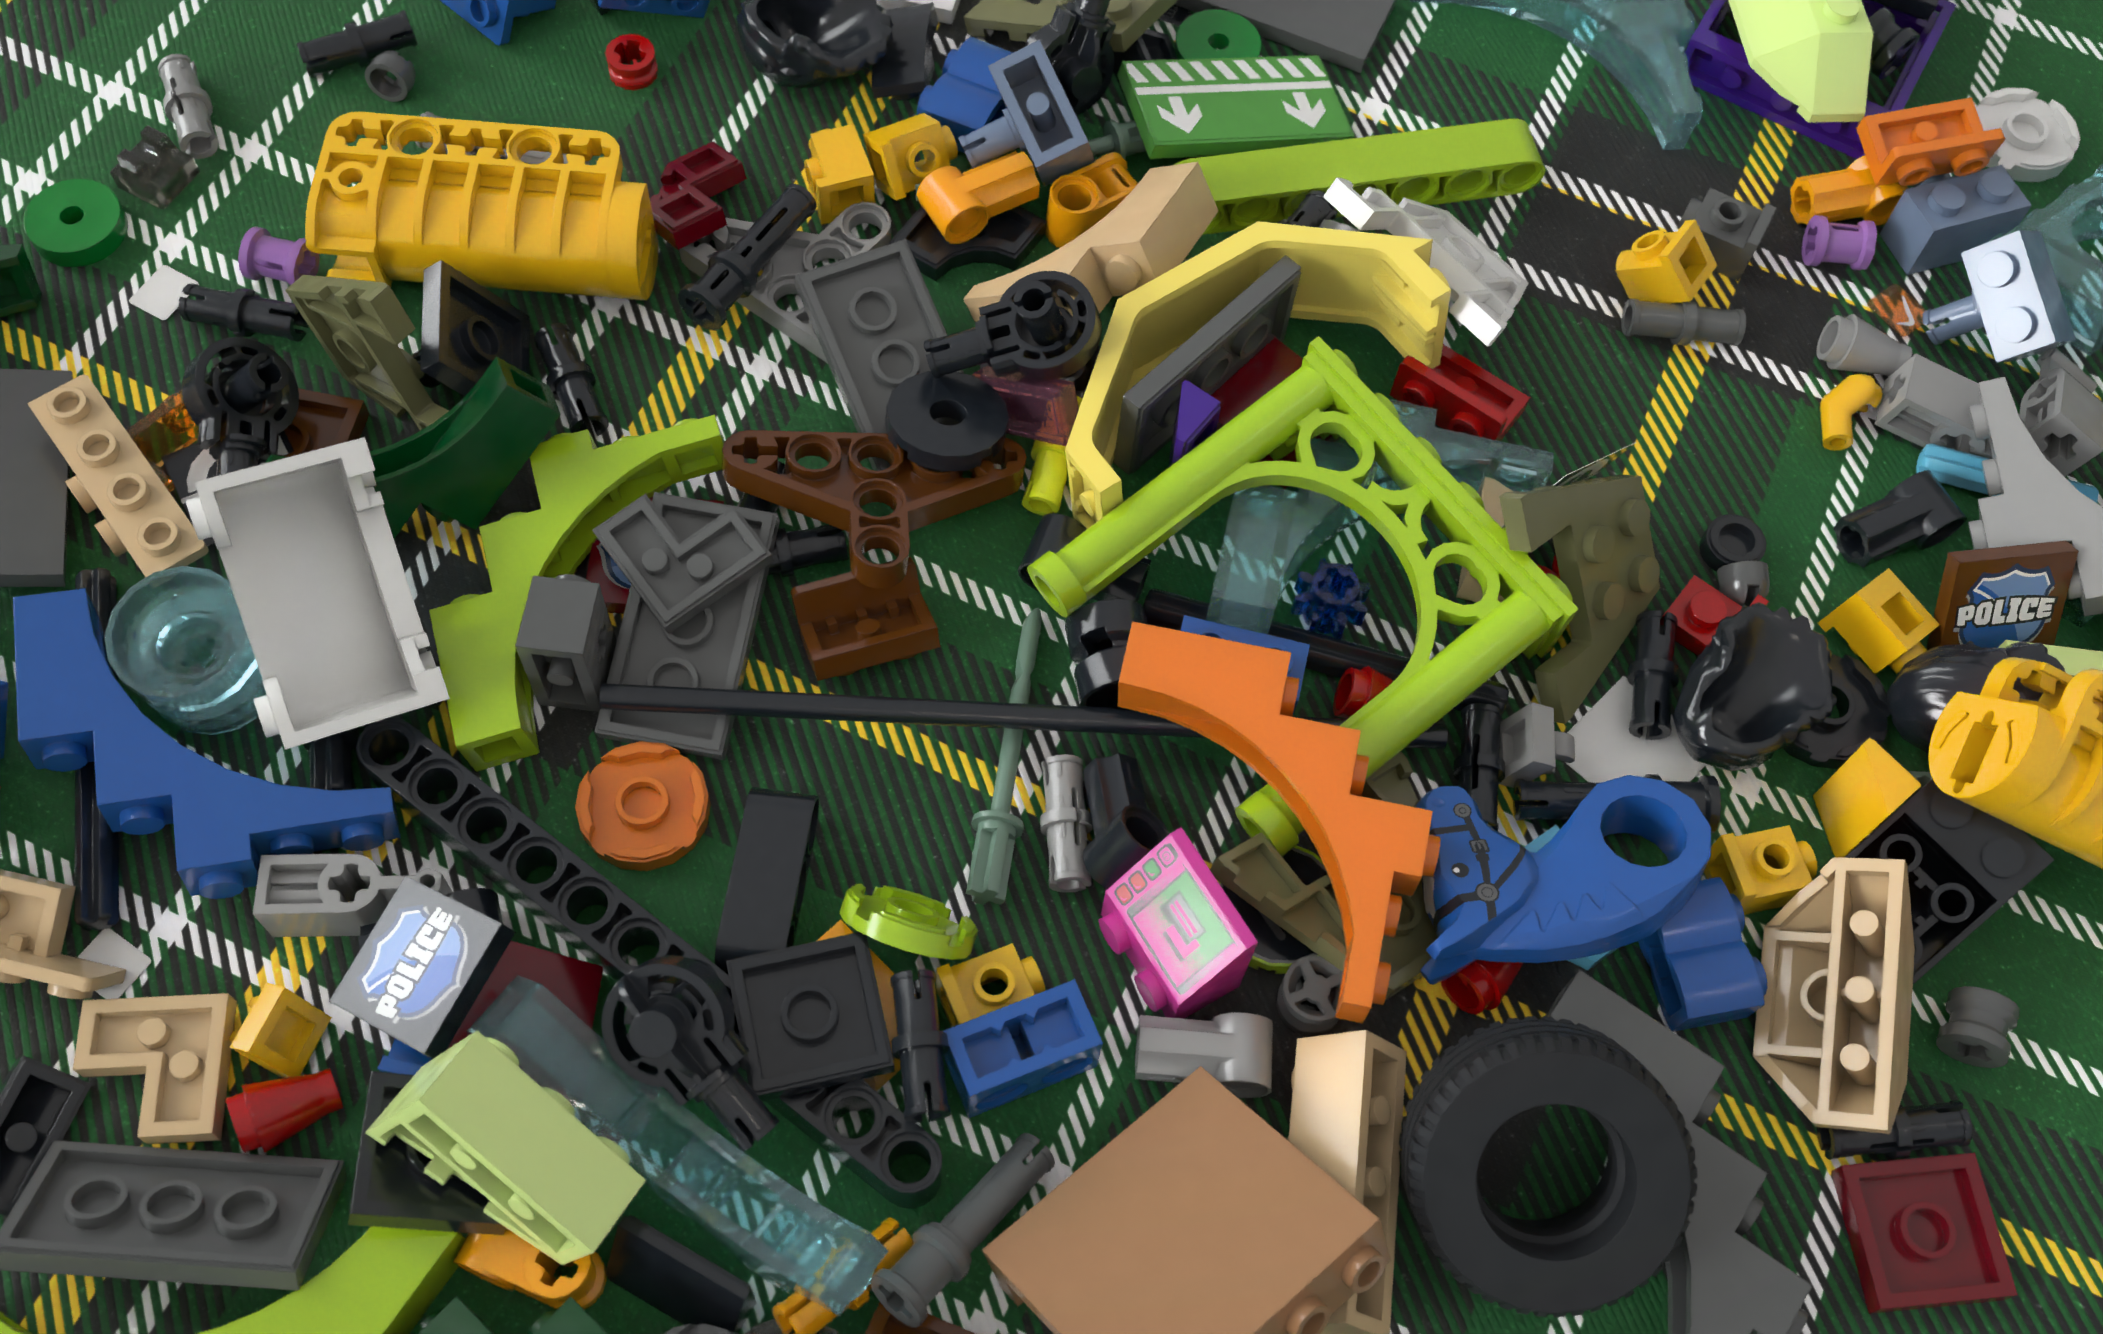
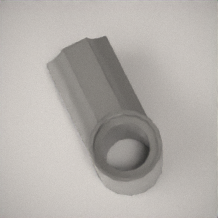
(1229, 1047)

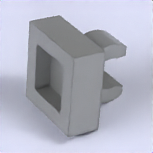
(1532, 745)

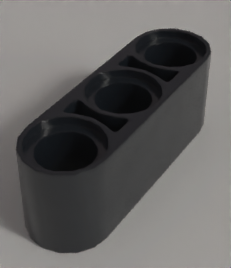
(767, 874)

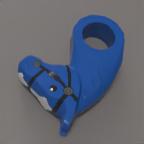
(1572, 894)

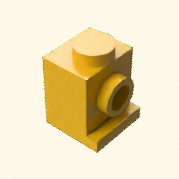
(894, 151)
(838, 171)
(1666, 265)
(1882, 623)
(1762, 867)
(961, 984)

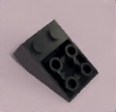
(1957, 867)

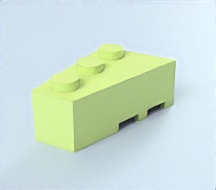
(514, 1146)

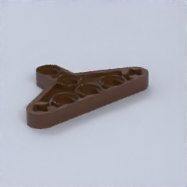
(844, 486)

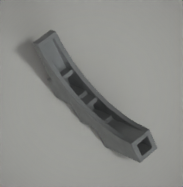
(1715, 1275)

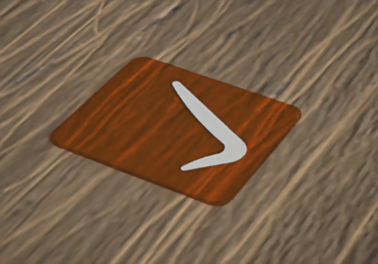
(1898, 309)

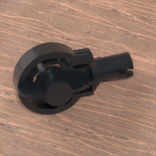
(1080, 50)
(1026, 332)
(230, 401)
(684, 1042)

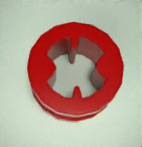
(633, 48)

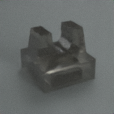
(154, 169)

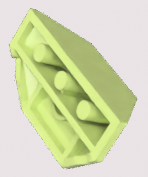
(1810, 53)

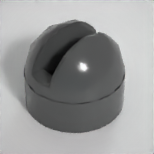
(385, 86)
(1744, 581)

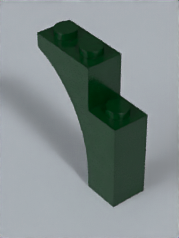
(467, 454)

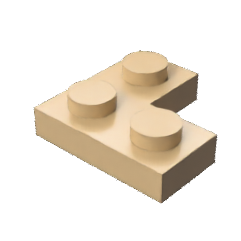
(178, 1047)

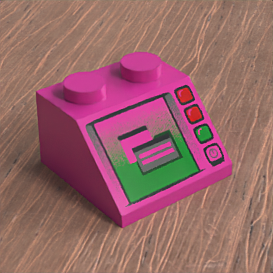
(1177, 929)

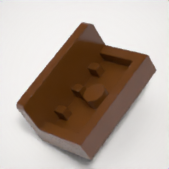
(862, 626)

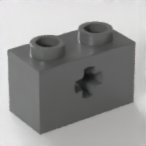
(566, 641)

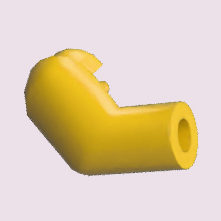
(1839, 406)

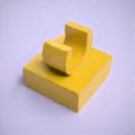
(280, 1031)

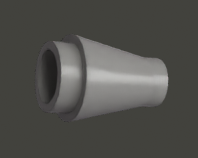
(1860, 347)

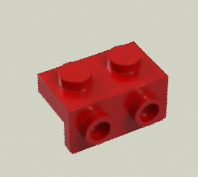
(1463, 394)

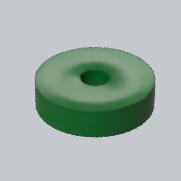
(1215, 29)
(54, 210)

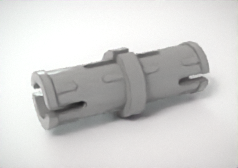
(188, 106)
(1065, 823)

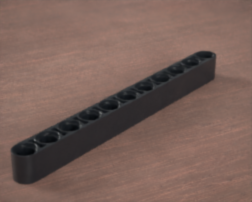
(612, 938)

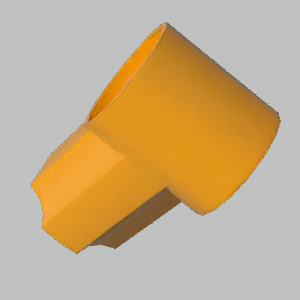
(1844, 195)
(966, 200)

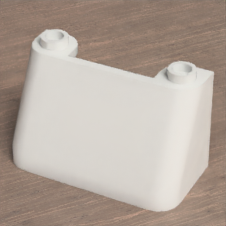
(319, 592)

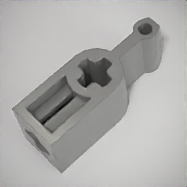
(1931, 407)
(2063, 413)
(312, 891)

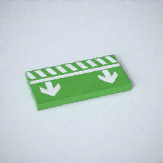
(1231, 104)

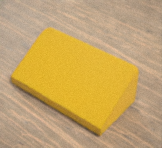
(1862, 796)

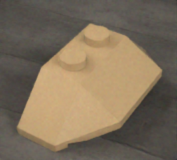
(1841, 995)

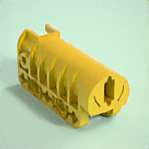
(484, 215)
(2026, 757)

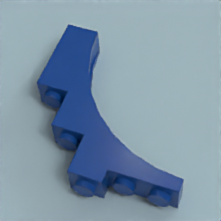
(145, 779)

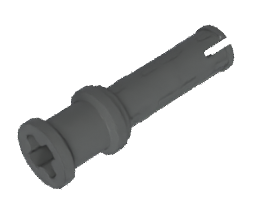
(944, 1248)

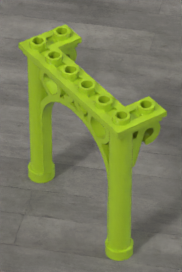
(1324, 401)

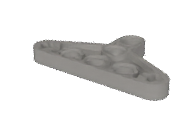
(795, 257)

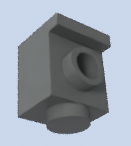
(1729, 228)

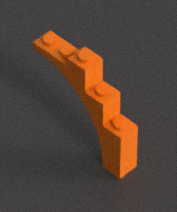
(1247, 705)

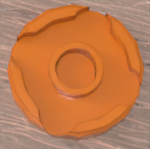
(643, 806)

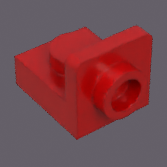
(1699, 613)

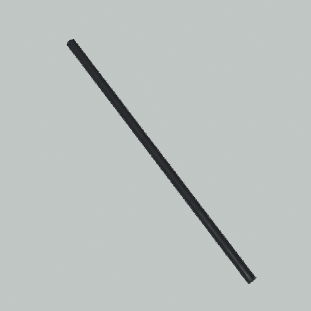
(916, 711)

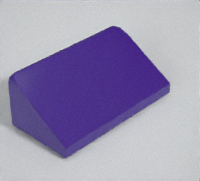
(1194, 421)

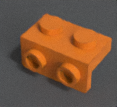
(1927, 142)

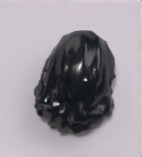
(813, 39)
(1939, 673)
(1754, 689)

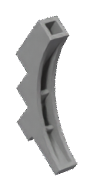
(2034, 498)

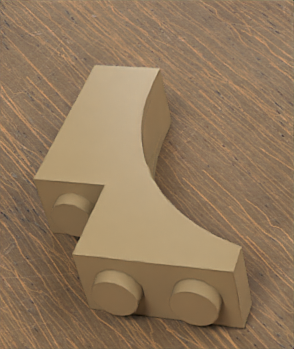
(1128, 246)

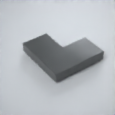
(683, 576)

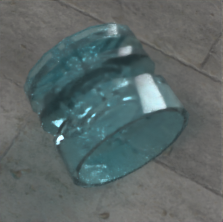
(168, 634)

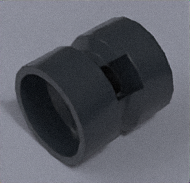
(1097, 644)

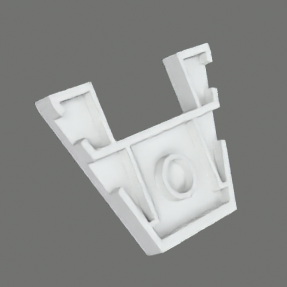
(1479, 280)

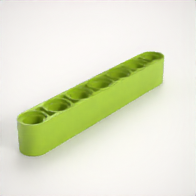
(1414, 165)

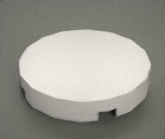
(2037, 134)

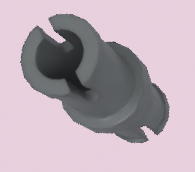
(1683, 322)

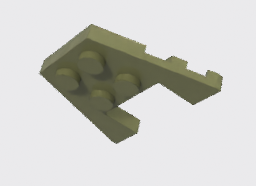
(1024, 18)
(361, 332)
(1602, 559)
(1311, 911)

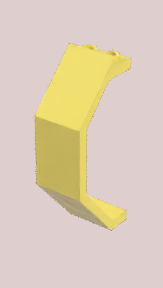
(1342, 279)

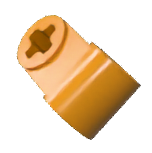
(1086, 197)
(521, 1267)

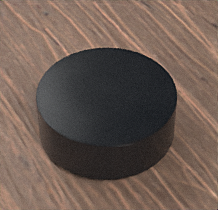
(1732, 540)

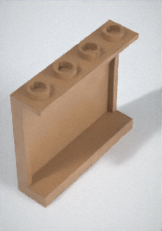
(1192, 1229)

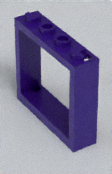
(1723, 70)

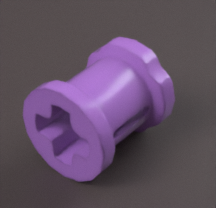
(1839, 243)
(275, 257)

